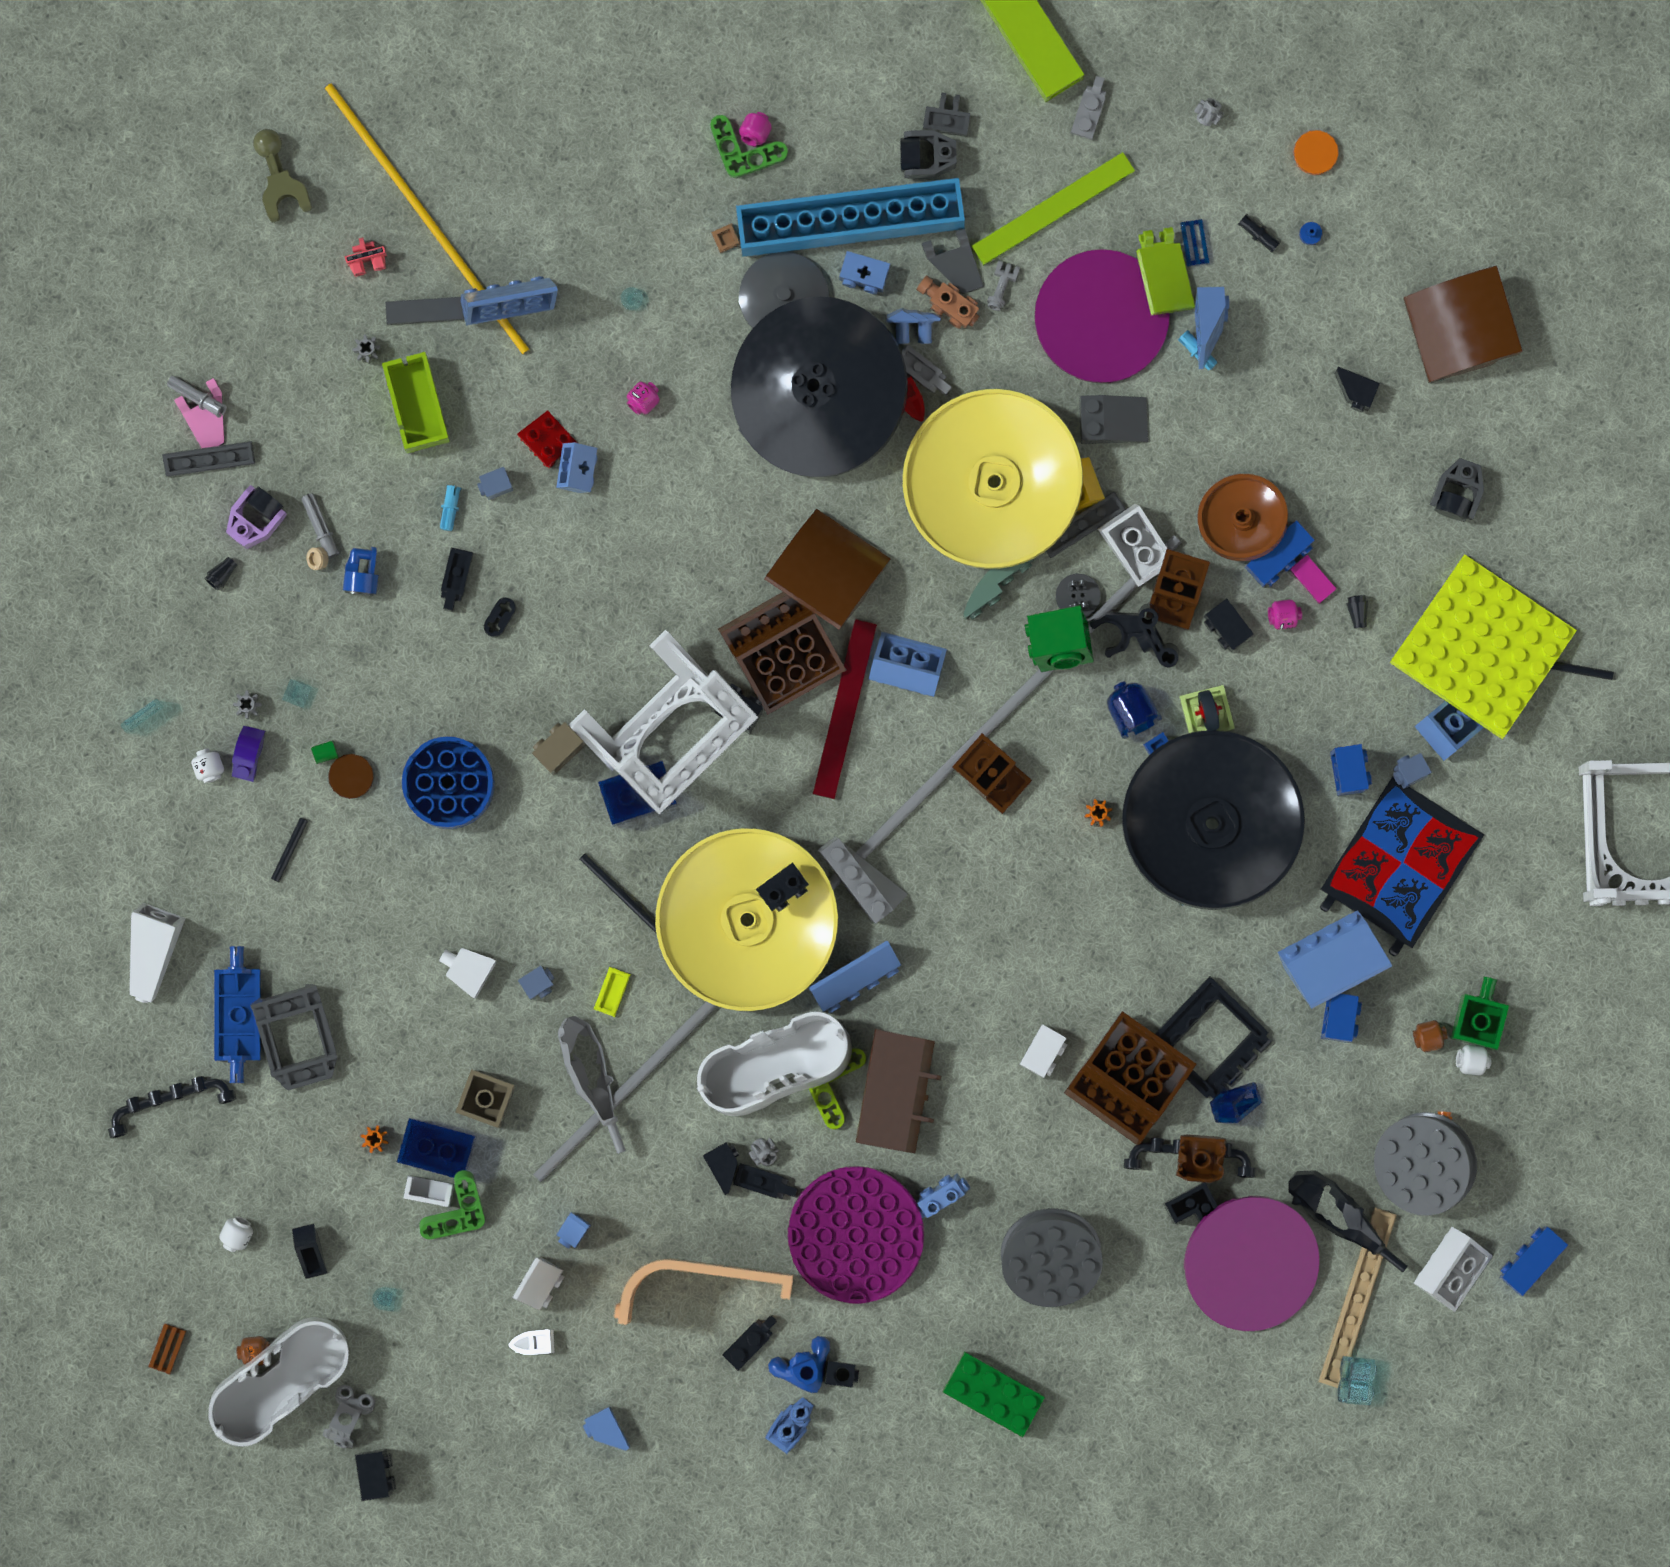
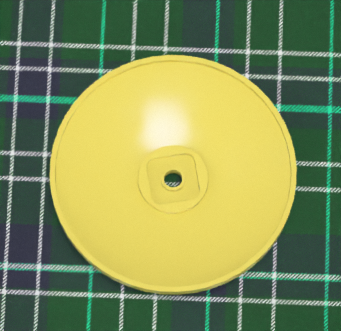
(984, 438)
(703, 928)

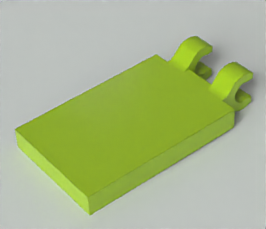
(1164, 273)

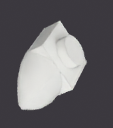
(534, 1342)

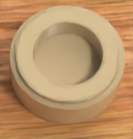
(317, 558)

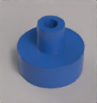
(1310, 238)

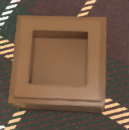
(726, 238)

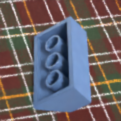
(855, 976)

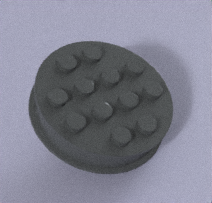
(1425, 1163)
(1051, 1257)

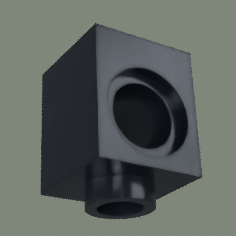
(832, 1368)

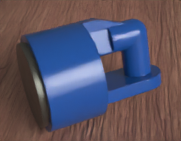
(357, 582)

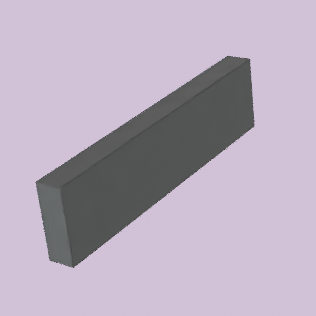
(424, 310)
(209, 458)
(1087, 522)

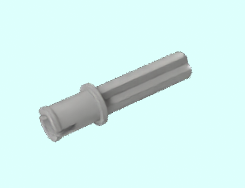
(204, 400)
(320, 525)

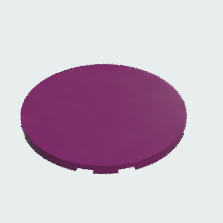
(1098, 317)
(856, 1234)
(1251, 1263)

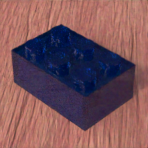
(624, 802)
(436, 1148)

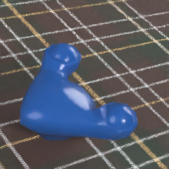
(805, 1369)

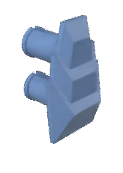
(903, 317)
(790, 1425)

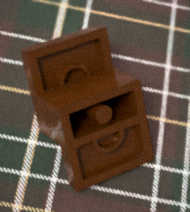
(1178, 588)
(992, 773)

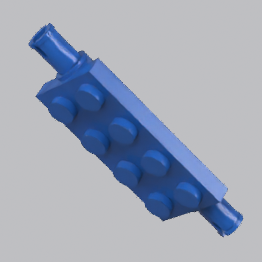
(234, 1021)

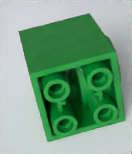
(1059, 639)

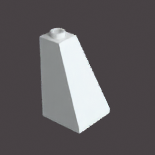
(152, 945)

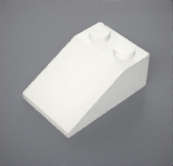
(1135, 544)
(538, 1284)

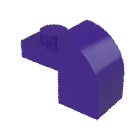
(247, 753)

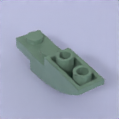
(988, 588)

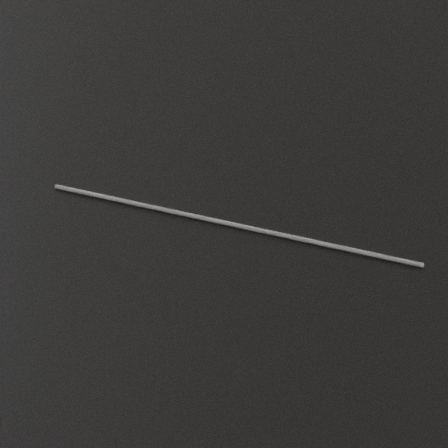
(863, 851)

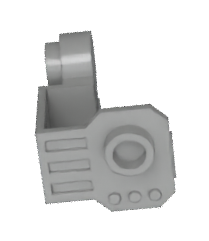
(341, 1433)

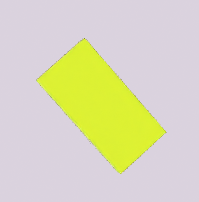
(612, 991)

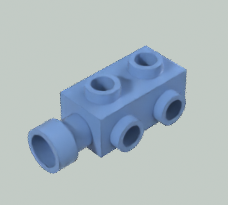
(942, 1195)

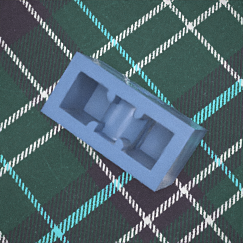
(857, 263)
(577, 467)

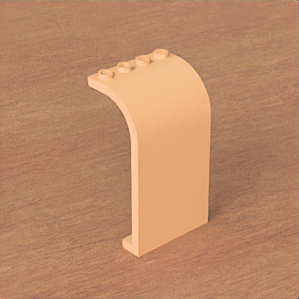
(623, 1310)

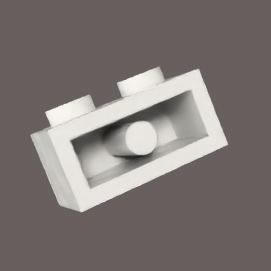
(1043, 1051)

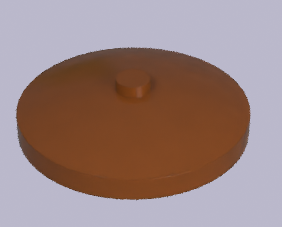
(1243, 517)

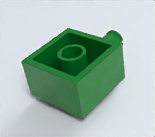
(1479, 1018)

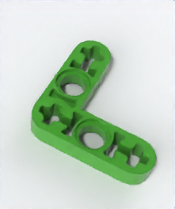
(736, 155)
(462, 1215)

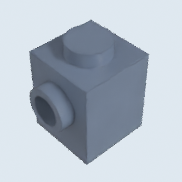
(494, 483)
(1411, 770)
(537, 983)

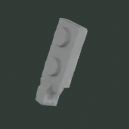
(1089, 110)
(924, 371)

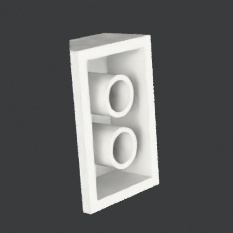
(1453, 1269)

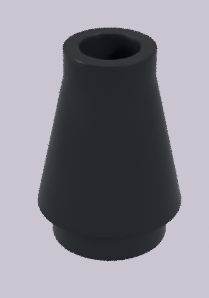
(219, 575)
(1358, 609)

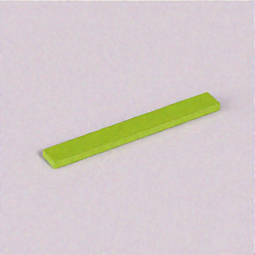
(1053, 208)

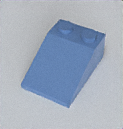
(1210, 315)
(1447, 729)

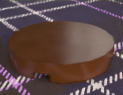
(351, 776)

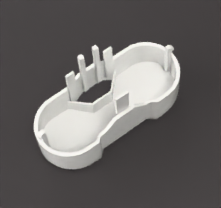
(743, 1076)
(251, 1403)

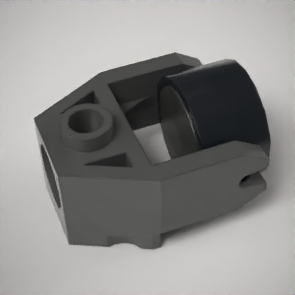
(911, 154)
(1454, 505)

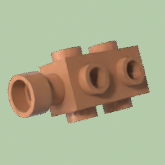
(951, 307)

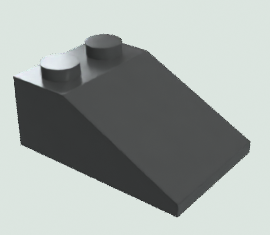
(1113, 419)

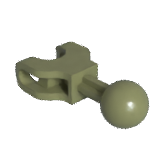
(280, 184)

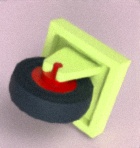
(1207, 710)

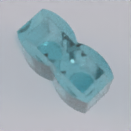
(1356, 1380)

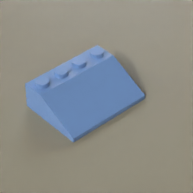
(508, 300)
(1334, 959)

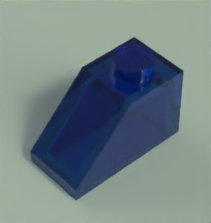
(1235, 1103)

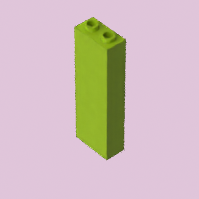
(1036, 45)

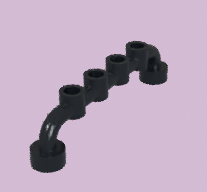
(176, 1092)
(1157, 1146)

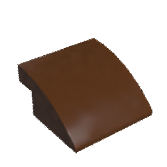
(1462, 324)
(827, 569)
(781, 651)
(1130, 1078)

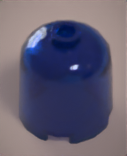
(1132, 708)

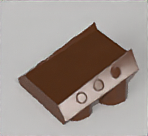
(1201, 1158)

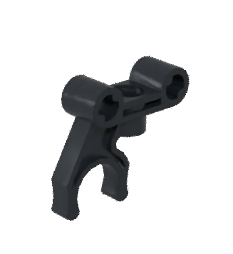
(1144, 630)

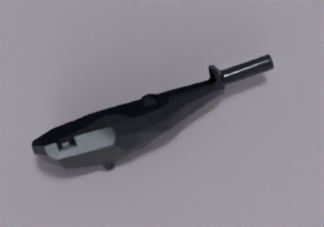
(1307, 1190)

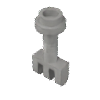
(995, 302)

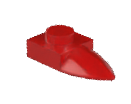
(914, 402)

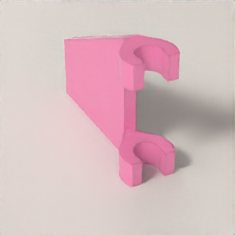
(205, 425)

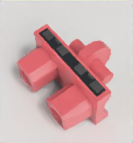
(375, 255)

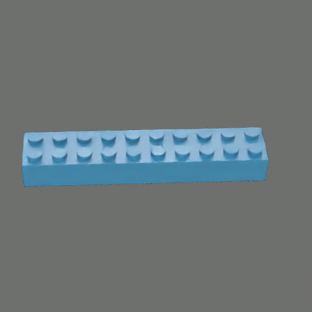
(850, 217)

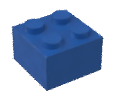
(1350, 769)
(1340, 1018)

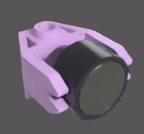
(266, 506)

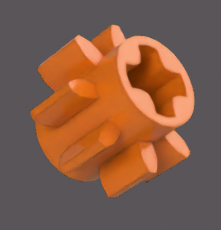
(1095, 818)
(371, 1133)

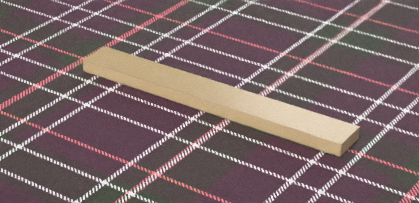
(1356, 1301)

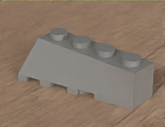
(865, 883)

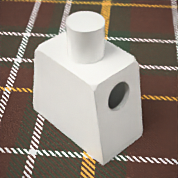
(468, 970)

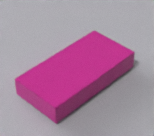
(1312, 579)

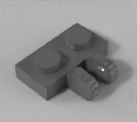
(946, 120)

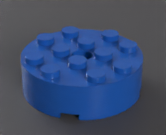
(471, 787)

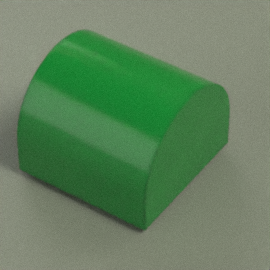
(324, 752)

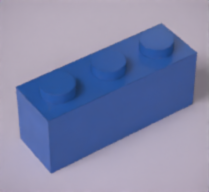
(1295, 542)
(1532, 1260)

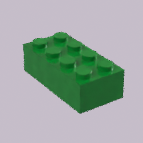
(993, 1394)

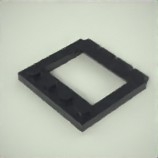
(1242, 1055)

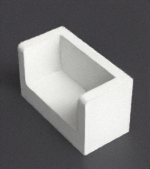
(429, 1191)

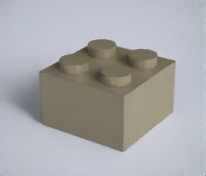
(558, 748)
(485, 1098)

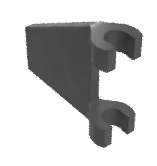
(957, 264)

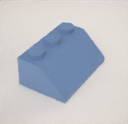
(907, 664)

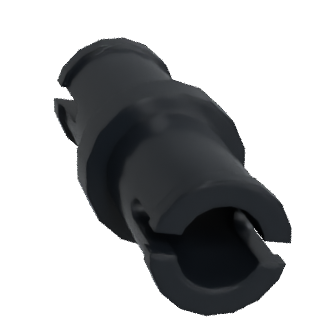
(1259, 233)

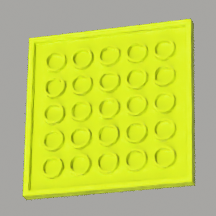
(1483, 646)

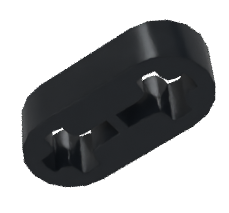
(504, 620)

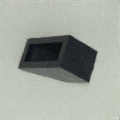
(1356, 389)
(723, 1165)
(309, 1251)

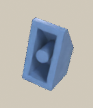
(573, 1230)
(605, 1429)

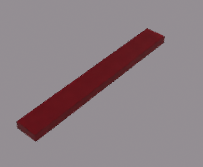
(844, 709)

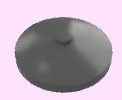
(777, 281)

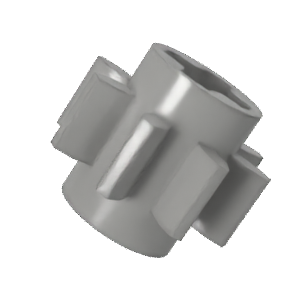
(1209, 112)
(366, 355)
(240, 705)
(763, 1151)

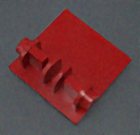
(545, 438)

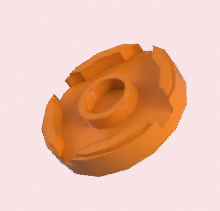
(1315, 152)

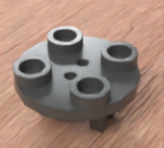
(1077, 585)

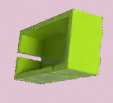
(416, 402)

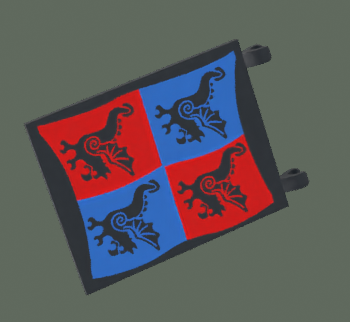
(1401, 863)

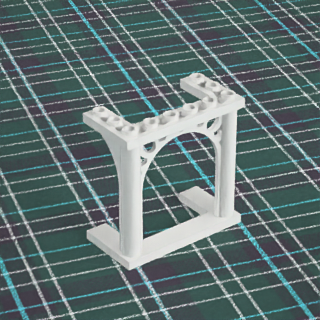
(686, 686)
(1598, 889)

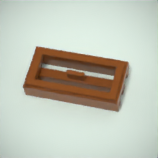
(174, 1330)

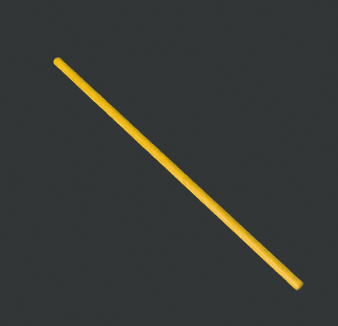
(416, 204)

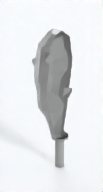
(599, 1098)

